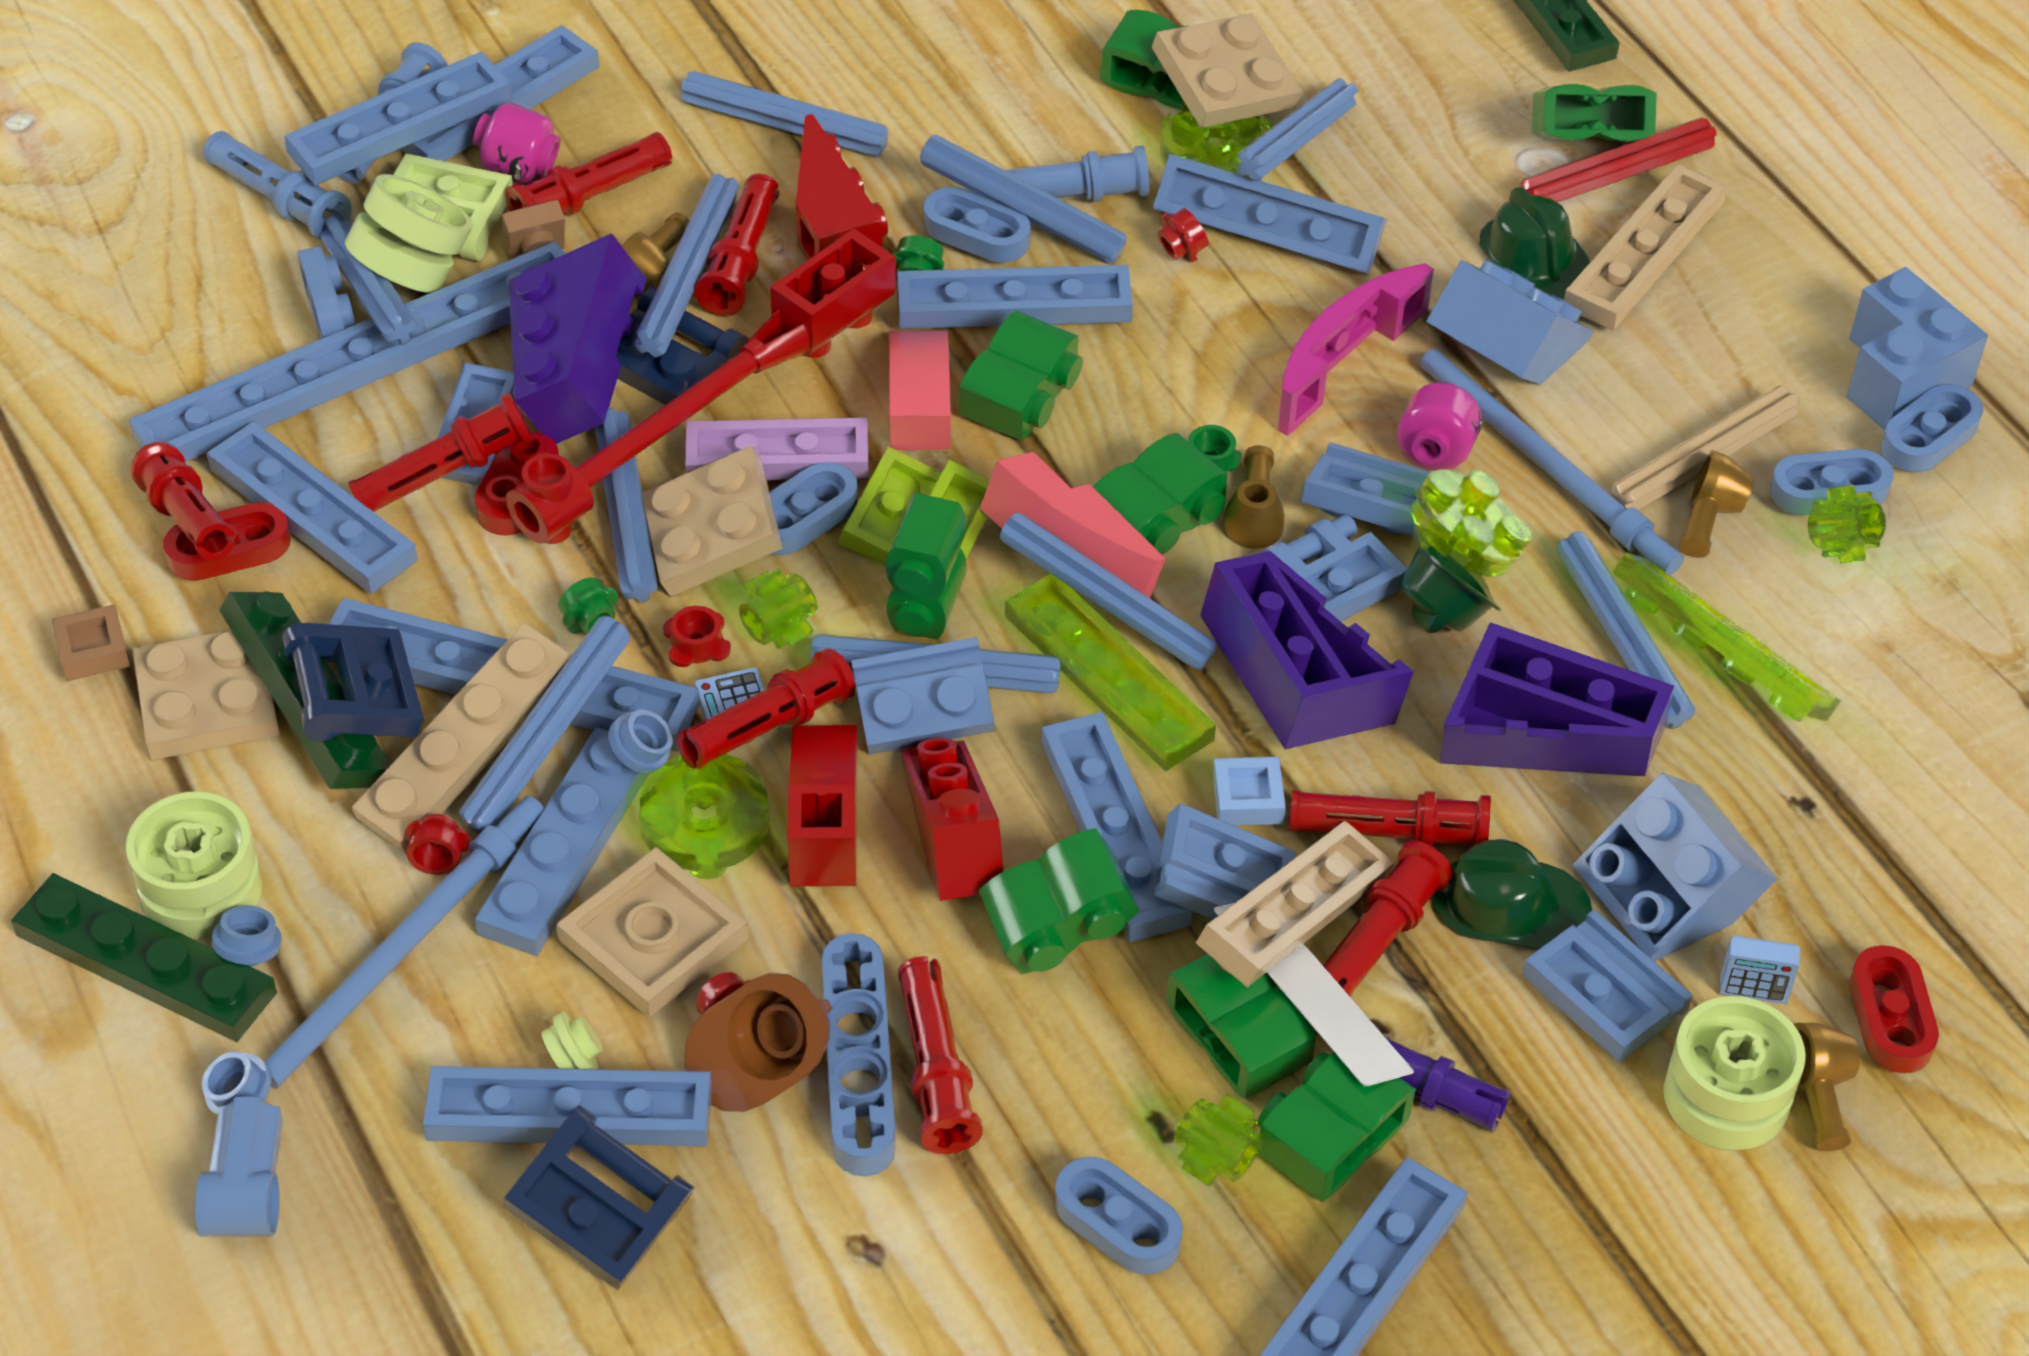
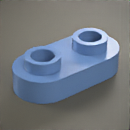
(976, 224)
(321, 280)
(1931, 428)
(1806, 477)
(800, 504)
(1125, 1215)

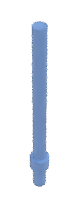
(1627, 525)
(487, 853)

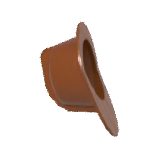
(759, 1041)

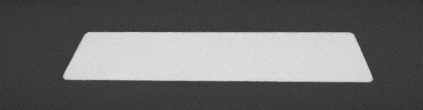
(1336, 1017)

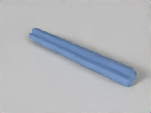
(686, 266)

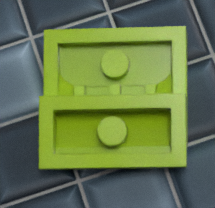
(888, 493)

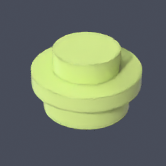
(572, 1043)

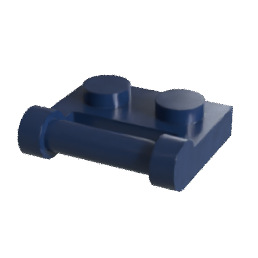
(679, 366)
(372, 676)
(586, 1214)

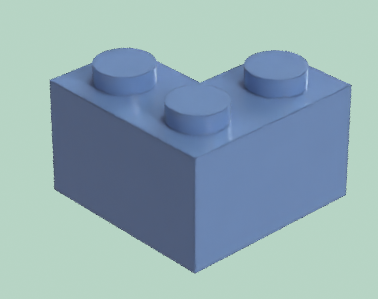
(1909, 345)

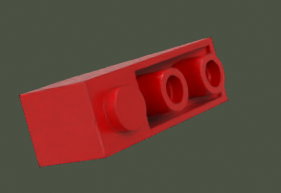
(831, 195)
(822, 806)
(953, 817)

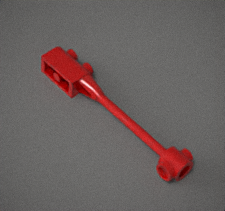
(806, 313)

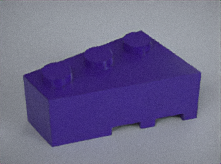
(568, 335)
(1296, 657)
(1553, 710)

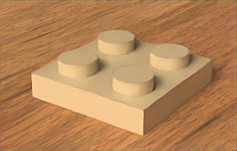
(1226, 70)
(711, 521)
(201, 695)
(652, 932)

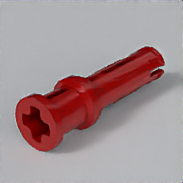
(600, 175)
(734, 258)
(467, 443)
(177, 492)
(788, 699)
(1311, 810)
(1392, 908)
(940, 1078)

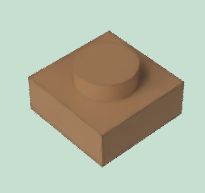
(532, 228)
(90, 642)

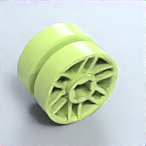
(408, 233)
(193, 861)
(1734, 1072)

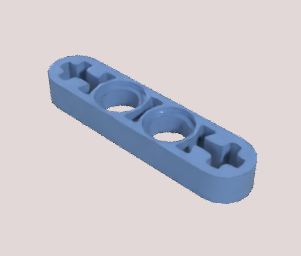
(859, 1052)

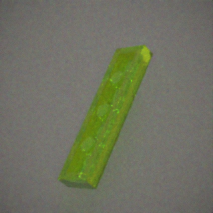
(1744, 654)
(1111, 671)

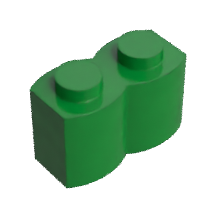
(1132, 64)
(1584, 112)
(1020, 376)
(1166, 491)
(926, 566)
(1059, 901)
(1247, 1032)
(1331, 1124)

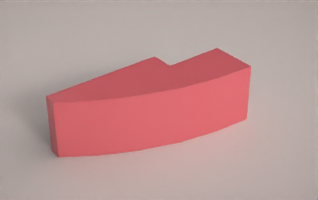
(919, 390)
(1075, 516)

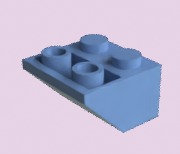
(1509, 320)
(1673, 868)

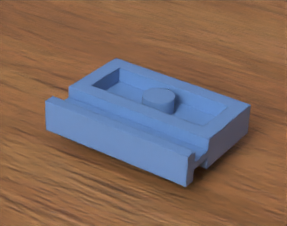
(1364, 488)
(923, 695)
(1213, 862)
(1606, 985)

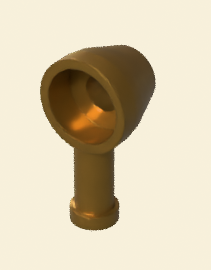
(650, 251)
(1720, 488)
(1254, 512)
(1829, 1060)

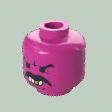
(517, 143)
(1442, 422)

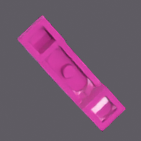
(1380, 305)

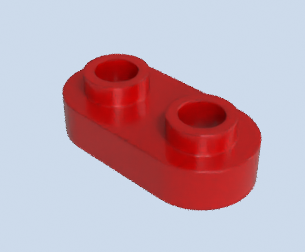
(502, 477)
(259, 539)
(1894, 1015)

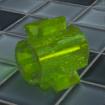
(1846, 524)
(778, 608)
(1218, 1139)

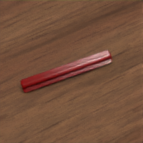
(1623, 161)

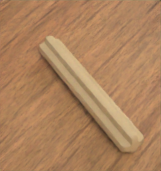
(1688, 457)

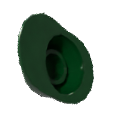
(1534, 241)
(1444, 590)
(1510, 897)

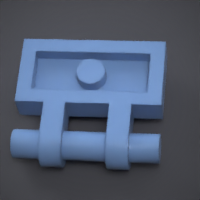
(1347, 572)

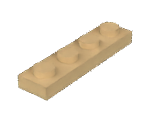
(1645, 246)
(462, 736)
(1294, 904)

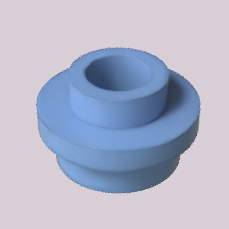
(641, 740)
(246, 936)
(235, 1076)

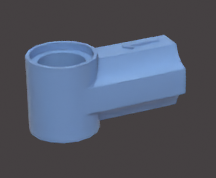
(242, 1184)

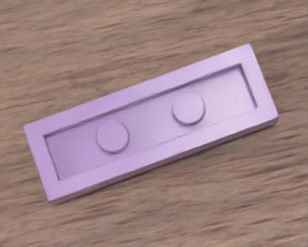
(782, 444)

